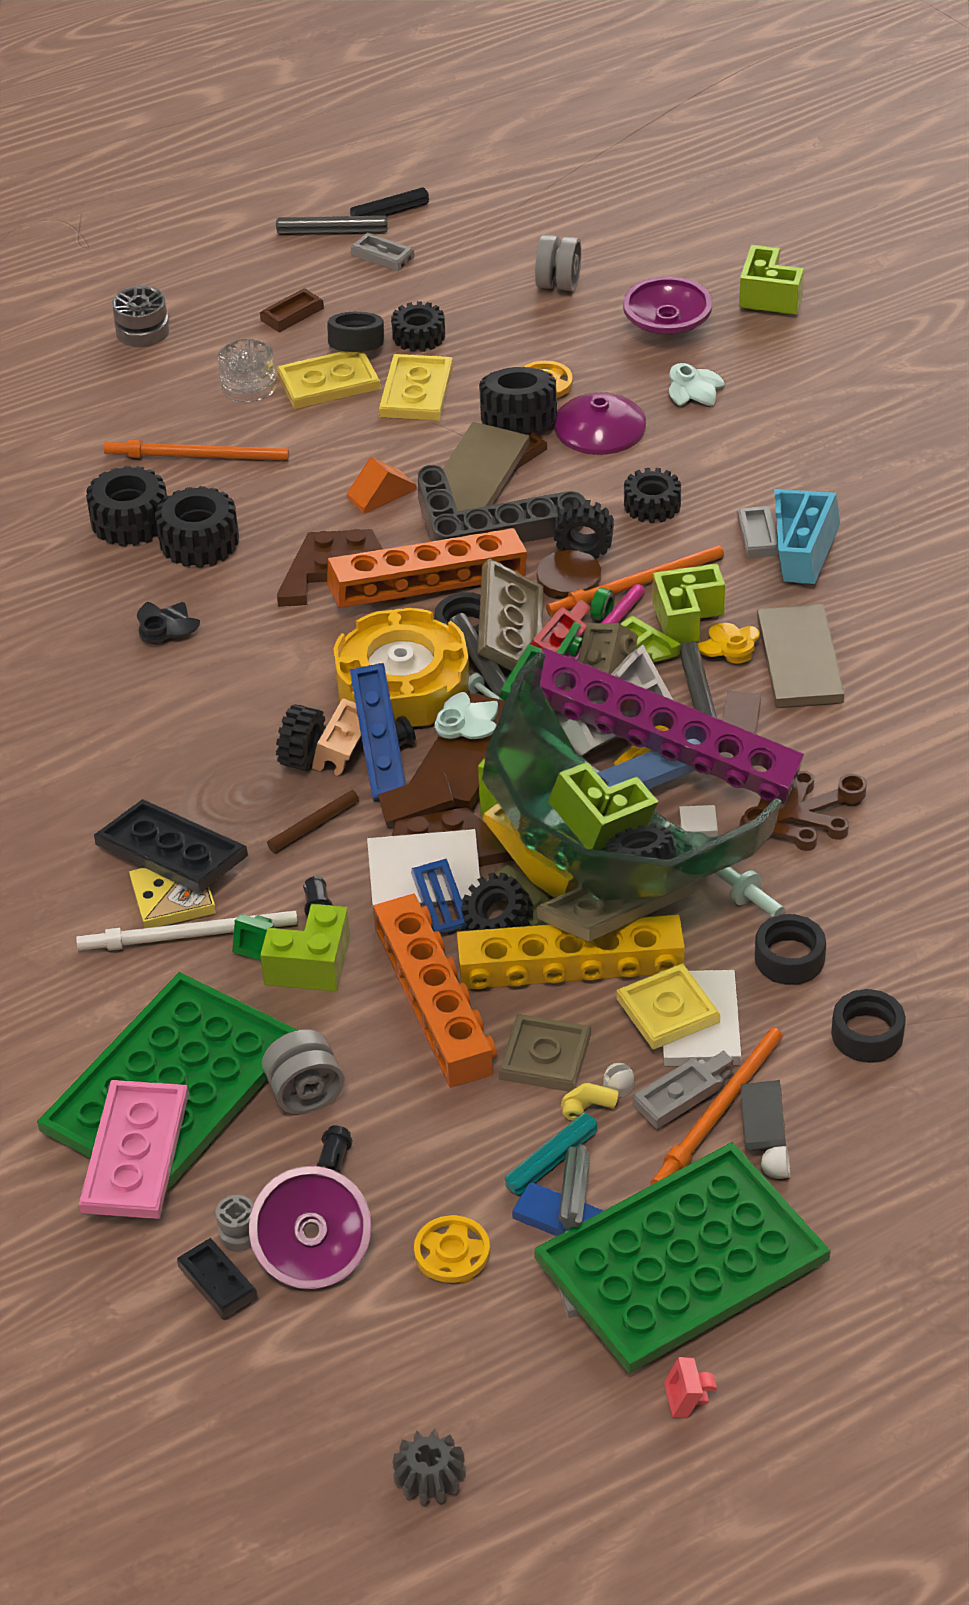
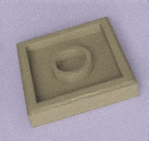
(545, 1053)

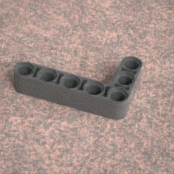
(530, 517)

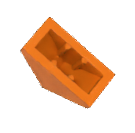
(378, 485)

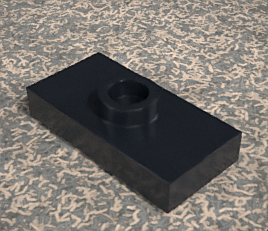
(217, 1278)

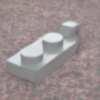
(683, 1088)

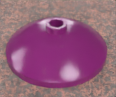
(667, 305)
(600, 423)
(305, 1198)

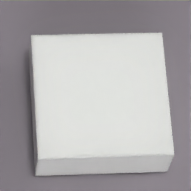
(699, 819)

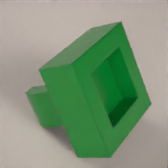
(250, 935)

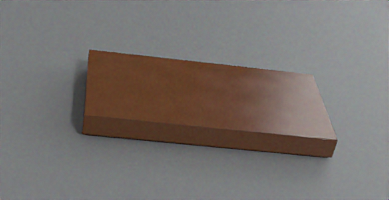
(459, 760)

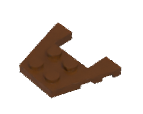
(312, 561)

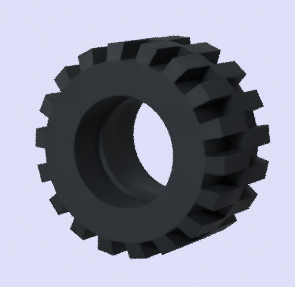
(518, 399)
(125, 504)
(197, 526)

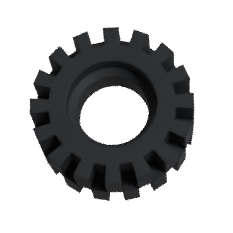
(418, 326)
(652, 495)
(585, 516)
(299, 736)
(644, 842)
(490, 892)

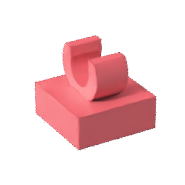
(687, 1387)

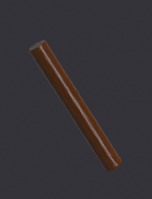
(313, 821)

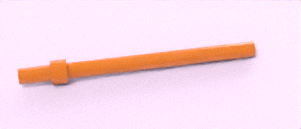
(137, 449)
(639, 578)
(680, 1155)

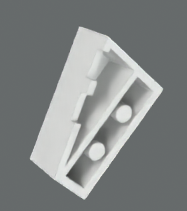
(636, 669)

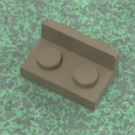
(606, 645)

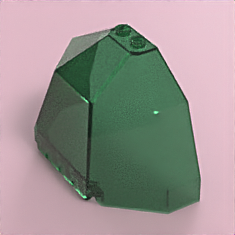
(521, 772)

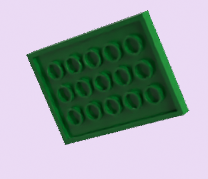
(179, 1038)
(681, 1256)

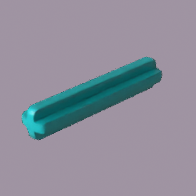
(550, 1153)

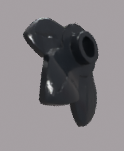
(165, 623)

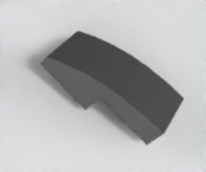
(763, 1115)

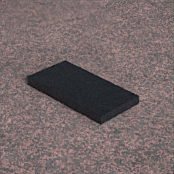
(171, 845)

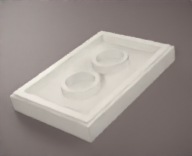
(395, 856)
(706, 1043)

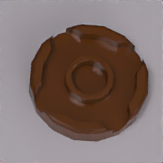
(568, 572)

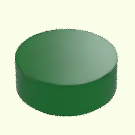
(602, 604)

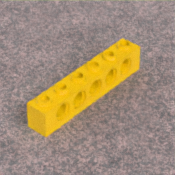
(553, 956)

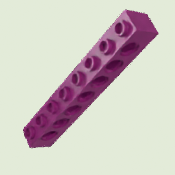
(681, 720)

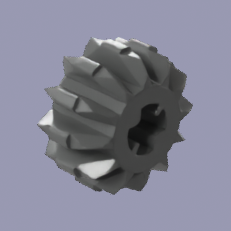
(429, 1467)

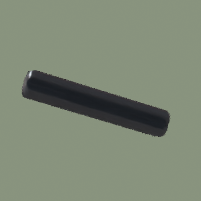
(392, 204)

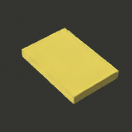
(327, 378)
(416, 387)

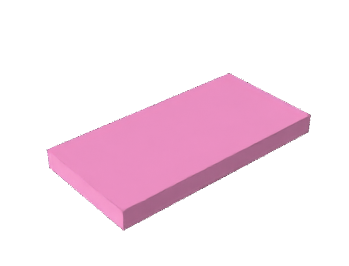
(134, 1149)

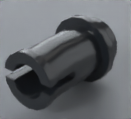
(315, 893)
(336, 1142)

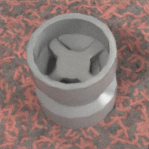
(233, 1222)

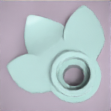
(693, 384)
(466, 718)

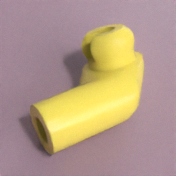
(585, 1095)

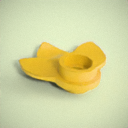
(730, 642)

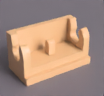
(338, 738)

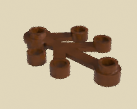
(850, 791)

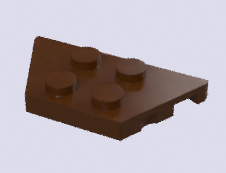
(488, 846)

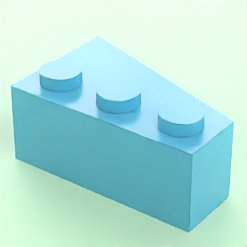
(805, 532)

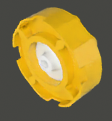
(420, 655)

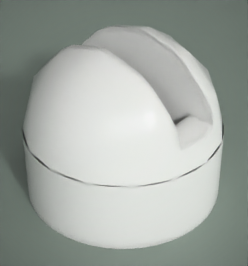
(619, 1077)
(776, 1162)

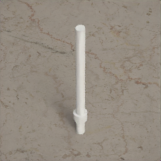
(115, 938)

